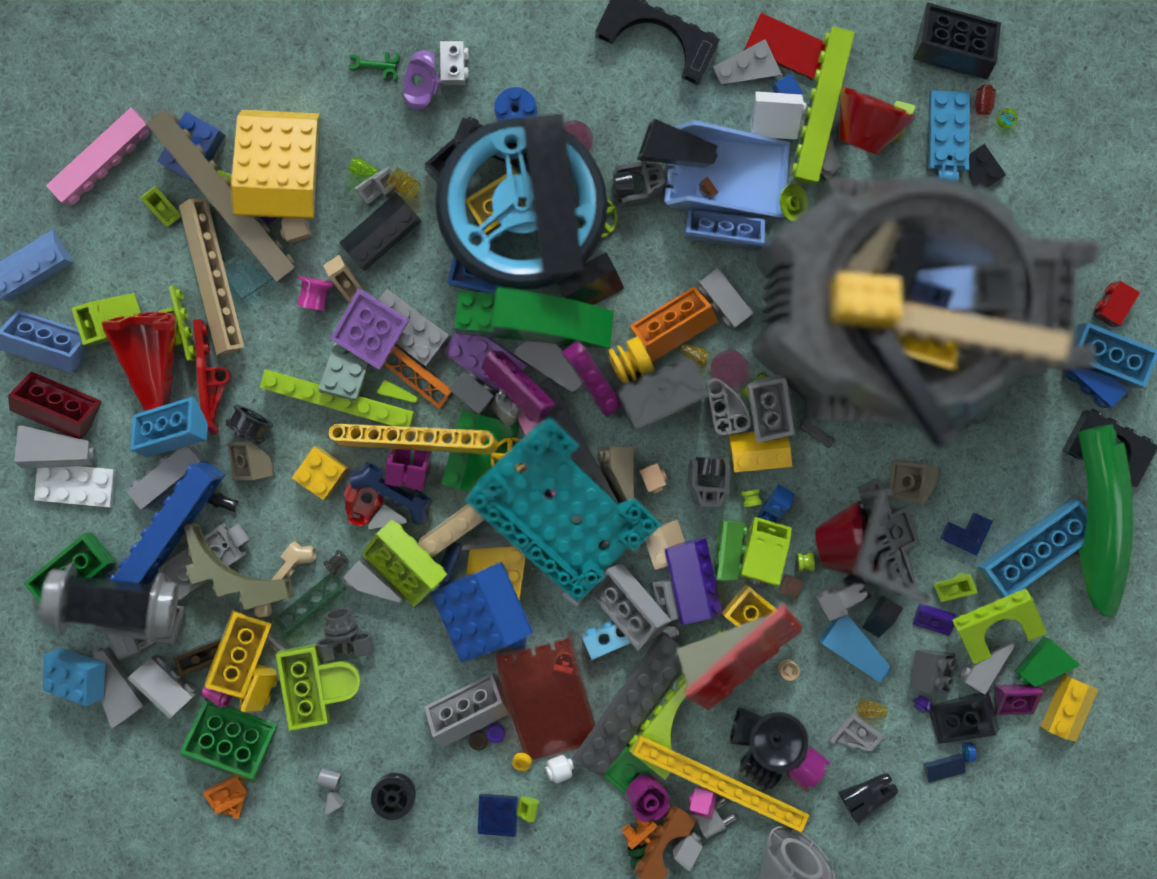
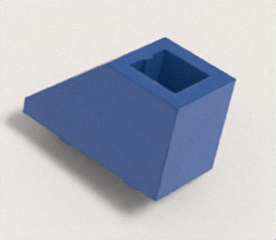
(776, 504)

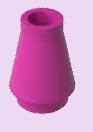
(218, 698)

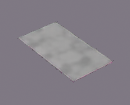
(485, 541)

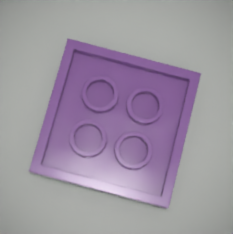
(369, 329)

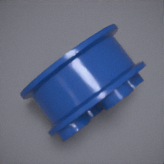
(515, 99)

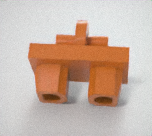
(639, 834)

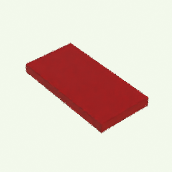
(789, 46)

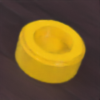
(521, 762)

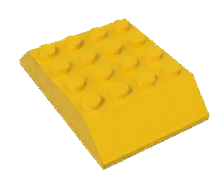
(275, 164)

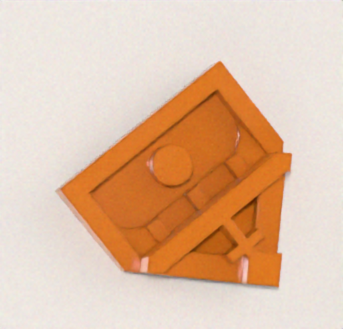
(227, 796)

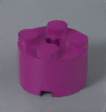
(809, 770)
(647, 798)

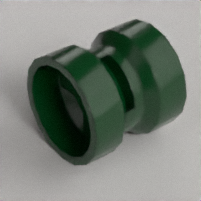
(636, 855)

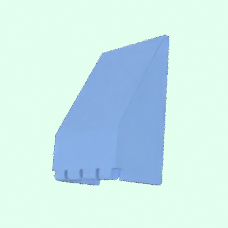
(746, 174)

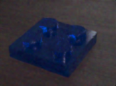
(497, 815)

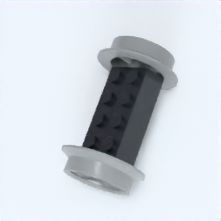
(109, 603)

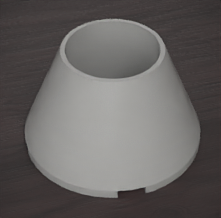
(793, 857)

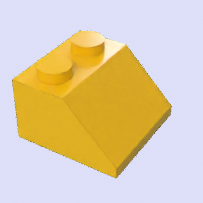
(259, 689)

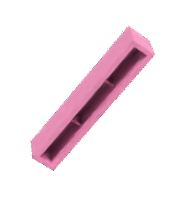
(99, 157)

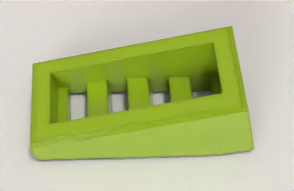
(392, 390)

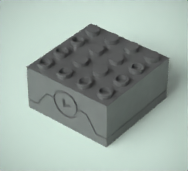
(663, 393)

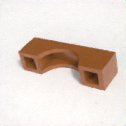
(675, 824)

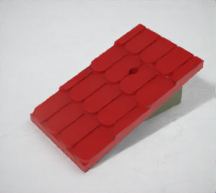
(729, 658)

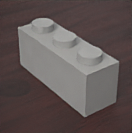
(724, 299)

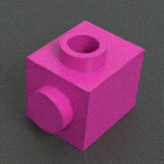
(702, 802)

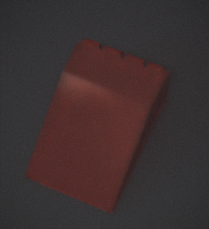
(547, 697)

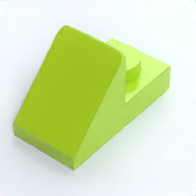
(161, 206)
(956, 587)

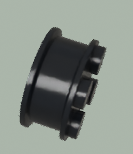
(249, 424)
(398, 786)

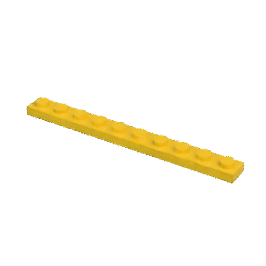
(720, 783)

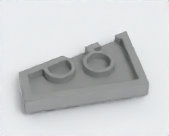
(751, 64)

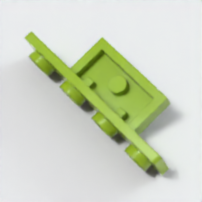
(183, 331)

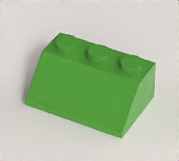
(729, 549)

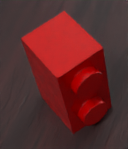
(1116, 303)

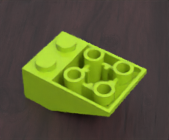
(91, 314)
(766, 551)

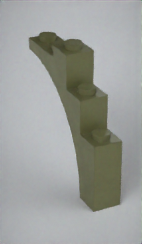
(227, 581)

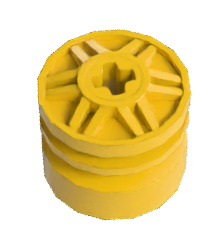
(631, 361)

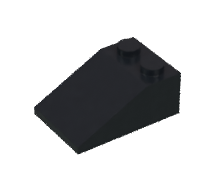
(964, 718)

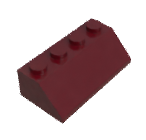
(54, 405)

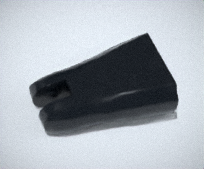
(744, 723)
(868, 797)

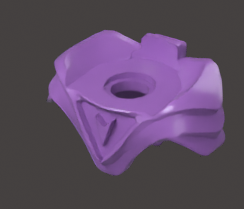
(423, 65)

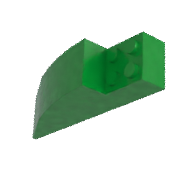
(532, 318)

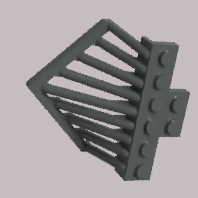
(891, 535)

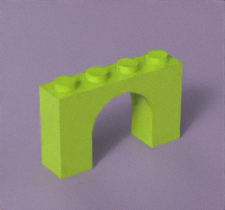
(1016, 606)

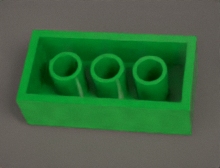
(85, 552)

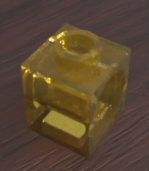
(403, 183)

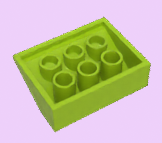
(403, 562)

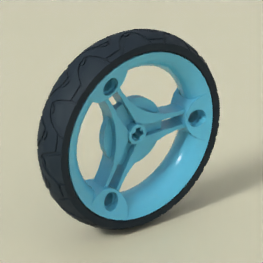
(458, 232)

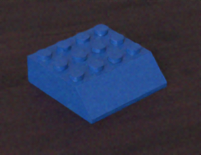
(481, 612)

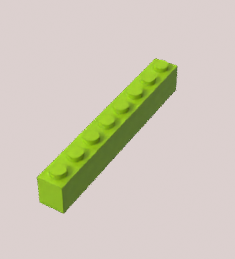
(823, 106)
(363, 407)

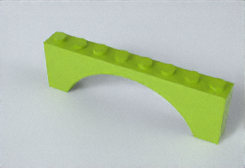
(659, 726)

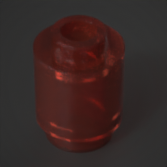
(985, 99)

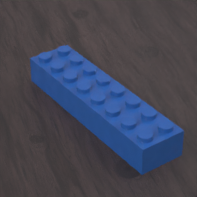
(169, 523)

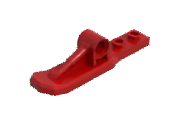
(208, 385)

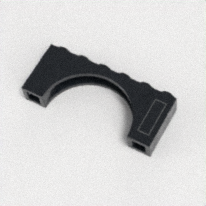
(696, 44)

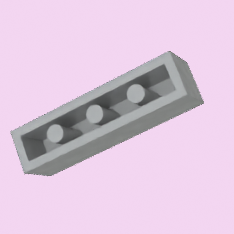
(164, 477)

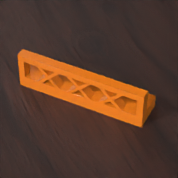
(409, 361)

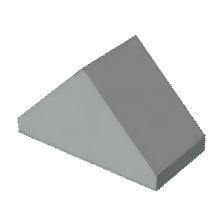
(385, 515)

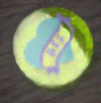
(1007, 118)

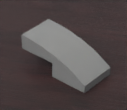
(374, 186)

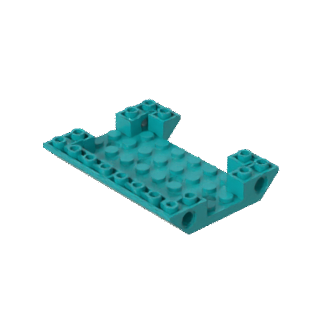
(543, 524)

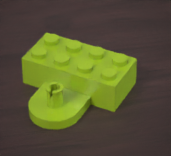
(312, 685)

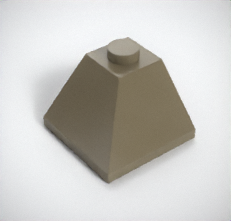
(248, 461)
(912, 481)

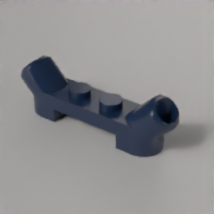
(372, 477)

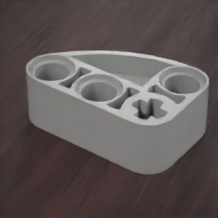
(732, 409)

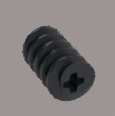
(765, 776)

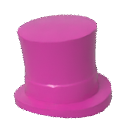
(314, 293)

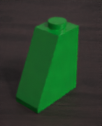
(1044, 663)

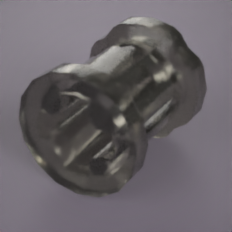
(336, 562)

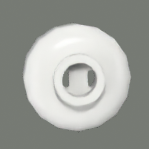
(559, 769)

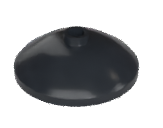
(785, 752)

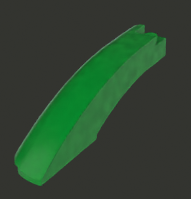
(1109, 518)

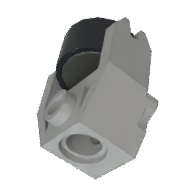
(842, 596)

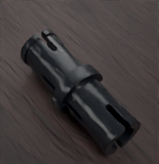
(219, 500)

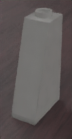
(549, 361)
(47, 449)
(120, 694)

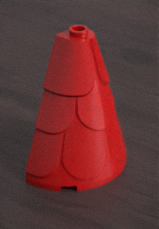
(146, 353)

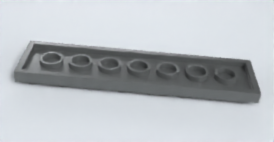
(630, 706)

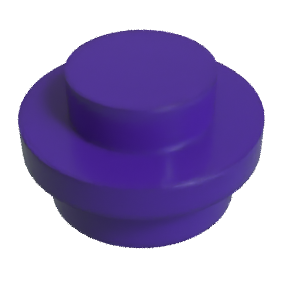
(922, 704)
(495, 733)

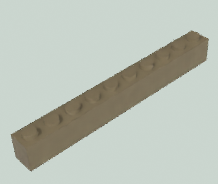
(219, 193)

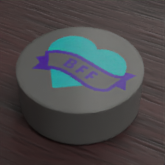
(672, 632)

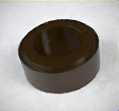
(478, 740)

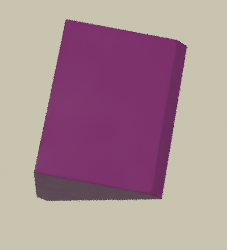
(1016, 699)

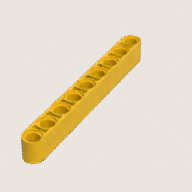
(420, 442)

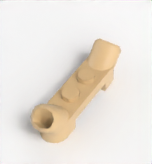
(292, 555)

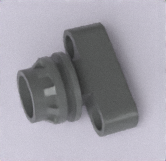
(342, 637)

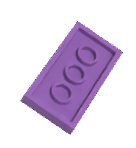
(471, 352)

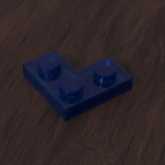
(969, 538)

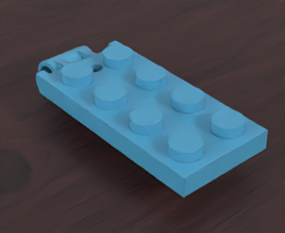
(949, 133)

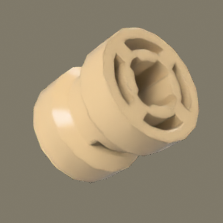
(791, 671)

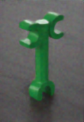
(389, 66)

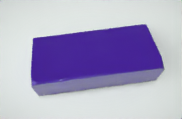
(934, 619)

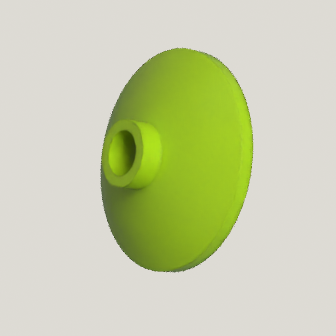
(793, 201)

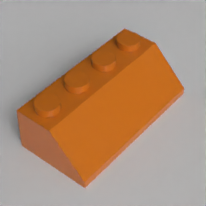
(674, 323)

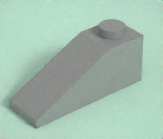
(367, 580)
(983, 673)

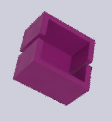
(401, 473)

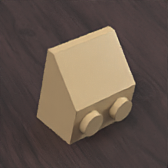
(664, 537)

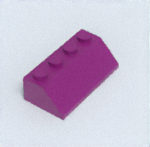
(517, 385)

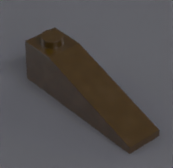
(196, 657)

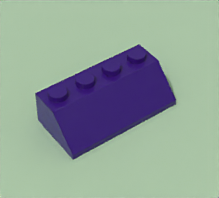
(693, 581)

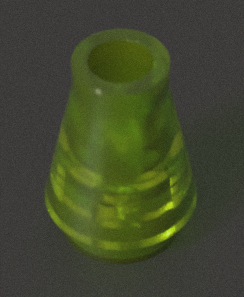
(361, 167)

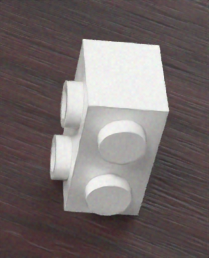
(453, 63)

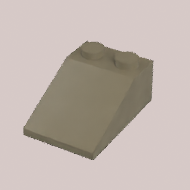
(618, 469)

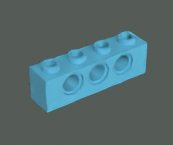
(597, 648)

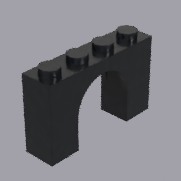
(1138, 449)

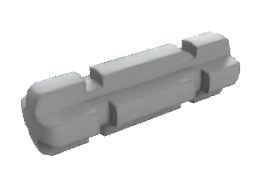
(276, 644)

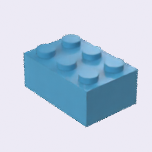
(73, 676)

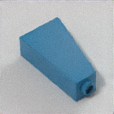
(852, 645)

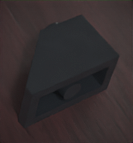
(882, 616)

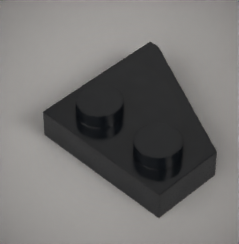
(984, 168)

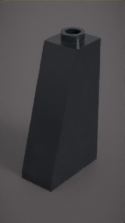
(674, 146)

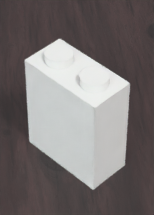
(777, 115)

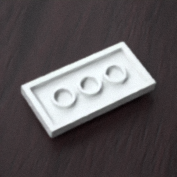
(75, 485)

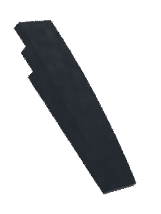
(553, 194)

